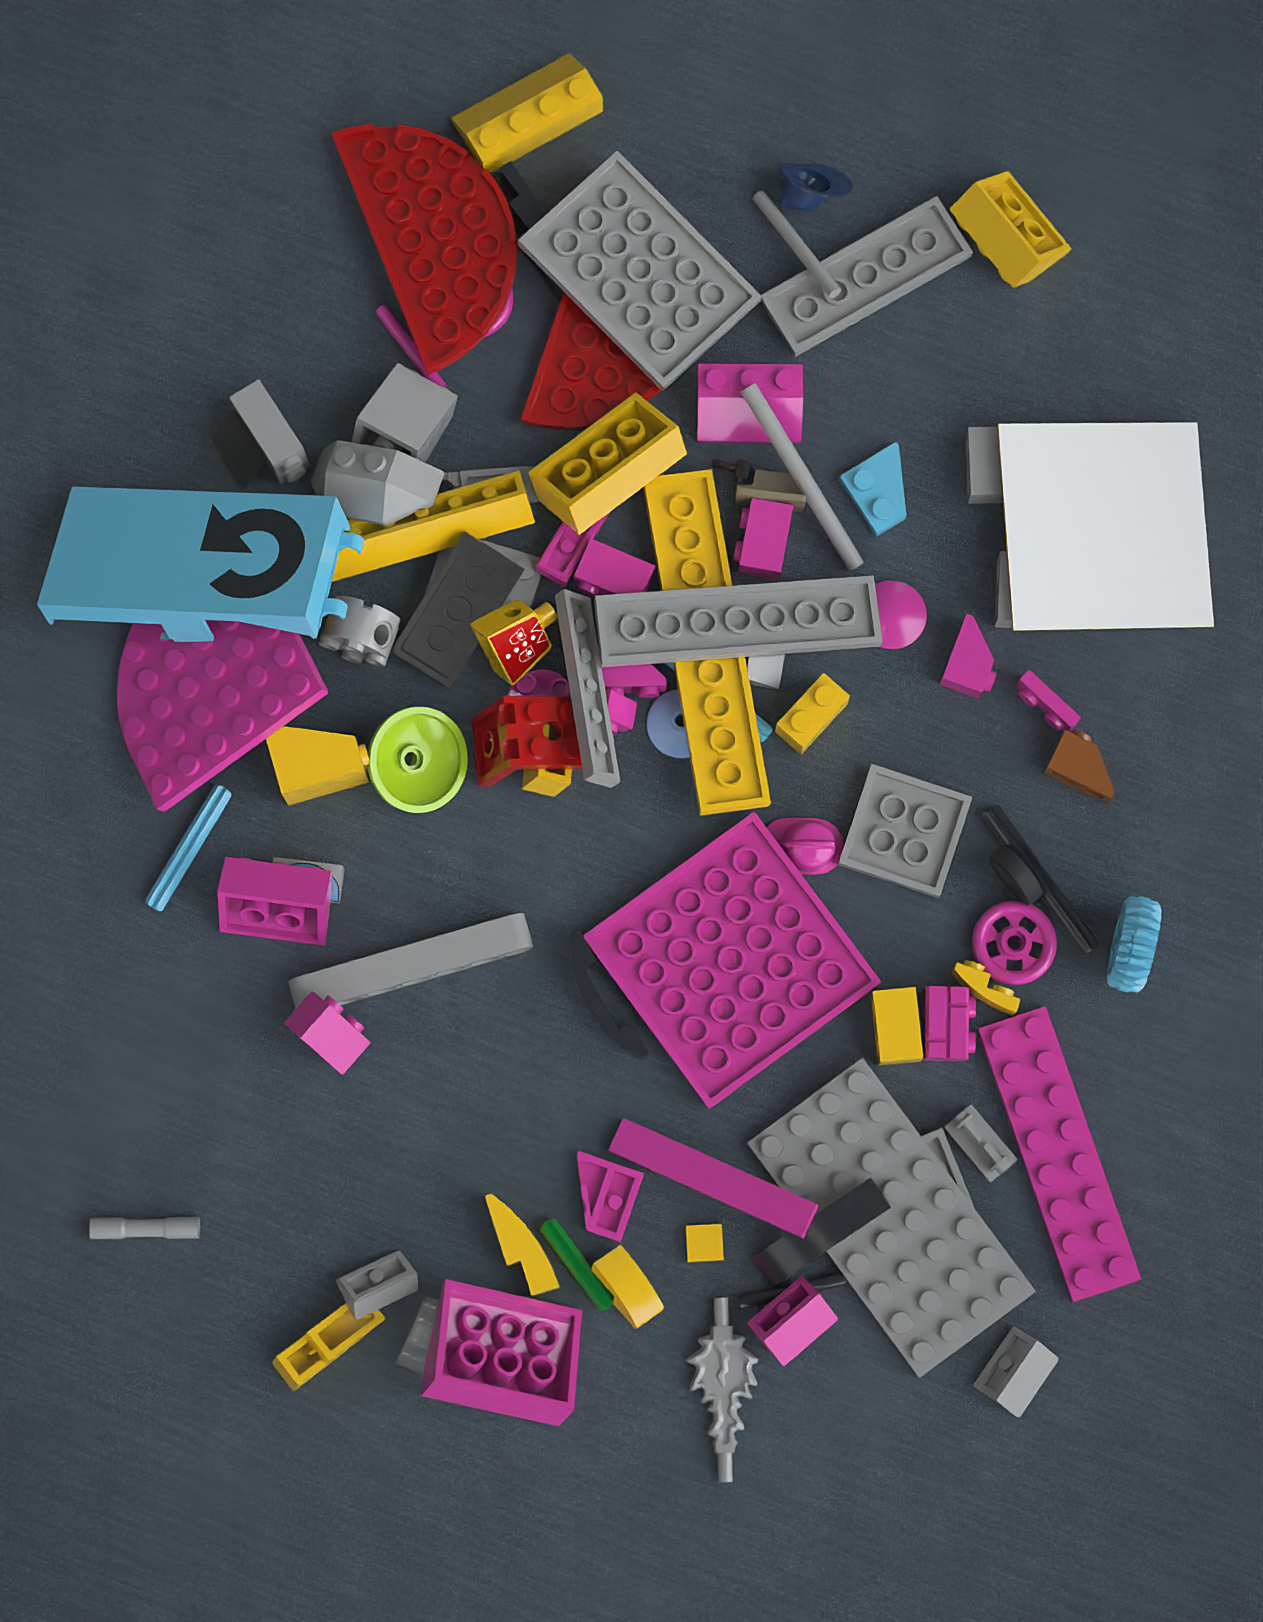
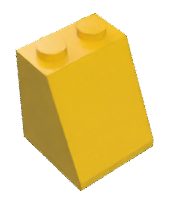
(316, 762)

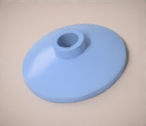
(662, 728)

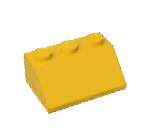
(1009, 228)

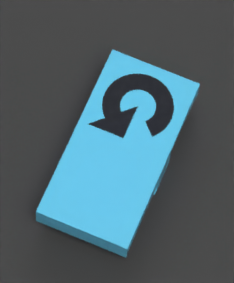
(196, 560)

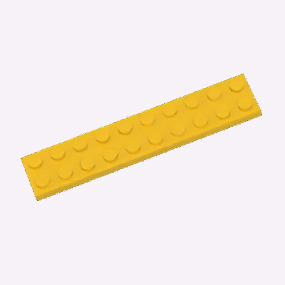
(712, 692)

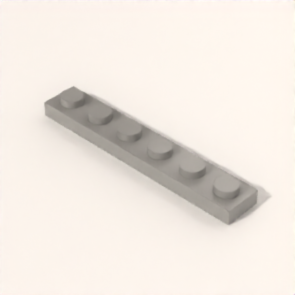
(587, 689)

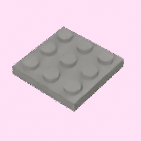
(905, 831)

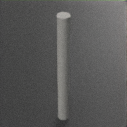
(796, 244)

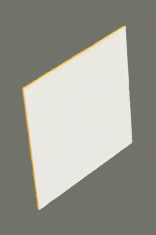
(1105, 526)

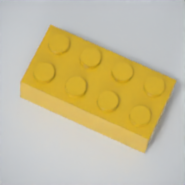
(607, 463)

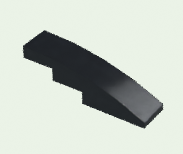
(525, 213)

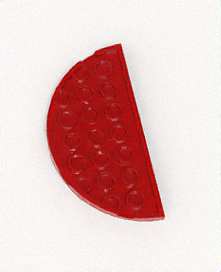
(437, 231)
(581, 375)

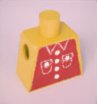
(514, 637)

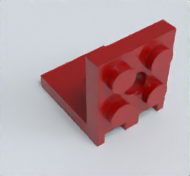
(512, 737)

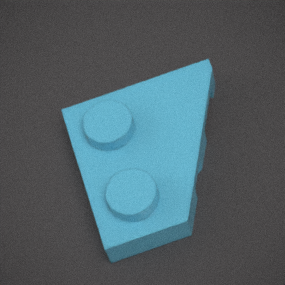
(878, 489)

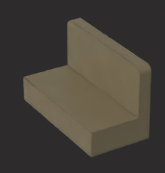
(771, 487)

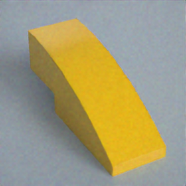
(521, 1247)
(323, 1345)

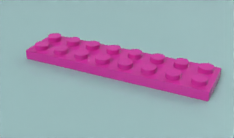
(1059, 1154)

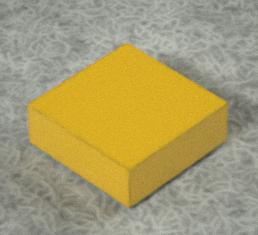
(704, 1243)

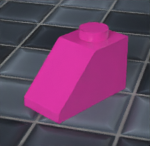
(969, 662)

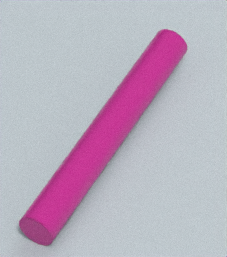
(406, 342)

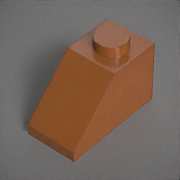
(1080, 766)

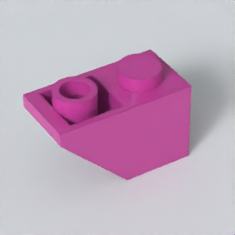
(634, 679)

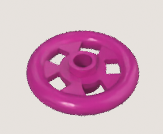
(1031, 967)

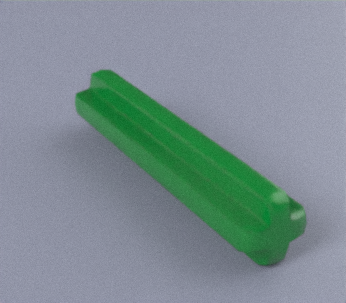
(577, 1264)

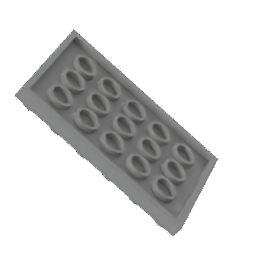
(639, 270)

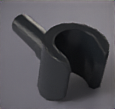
(743, 472)

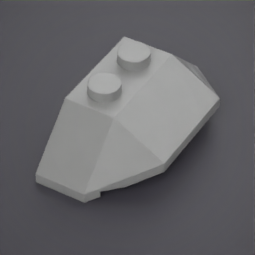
(375, 481)

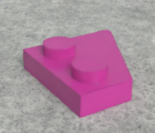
(607, 1195)

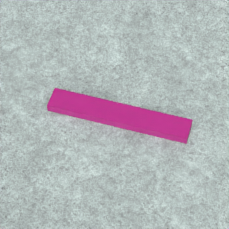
(713, 1178)

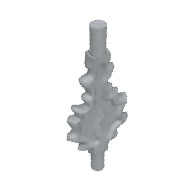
(723, 1374)

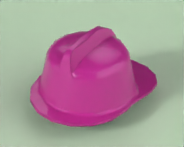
(809, 843)

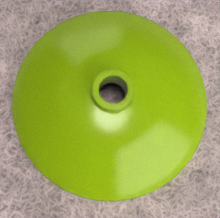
(436, 763)

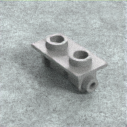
(980, 1143)

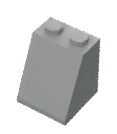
(406, 414)

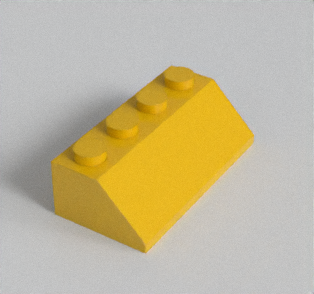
(529, 113)

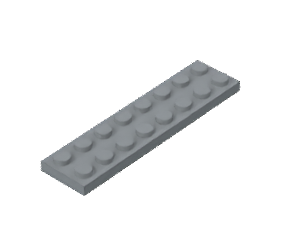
(737, 621)

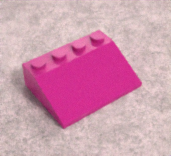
(503, 1353)

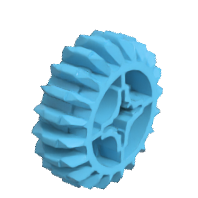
(1134, 944)

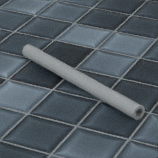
(802, 477)

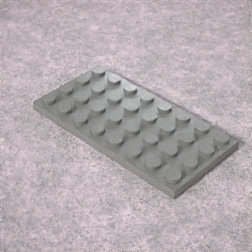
(929, 1260)

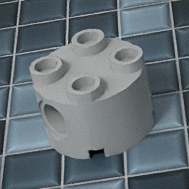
(362, 634)

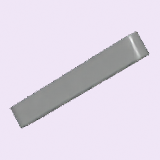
(416, 961)

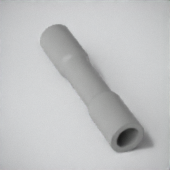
(121, 1228)

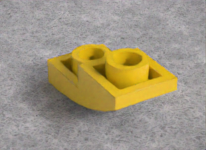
(973, 976)
(629, 1285)

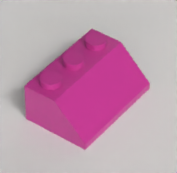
(726, 416)
(274, 900)

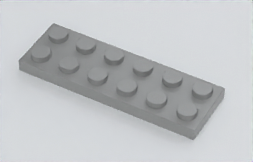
(869, 276)

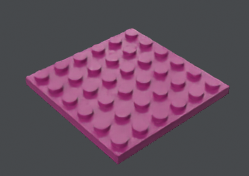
(731, 960)

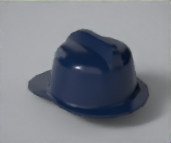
(810, 185)

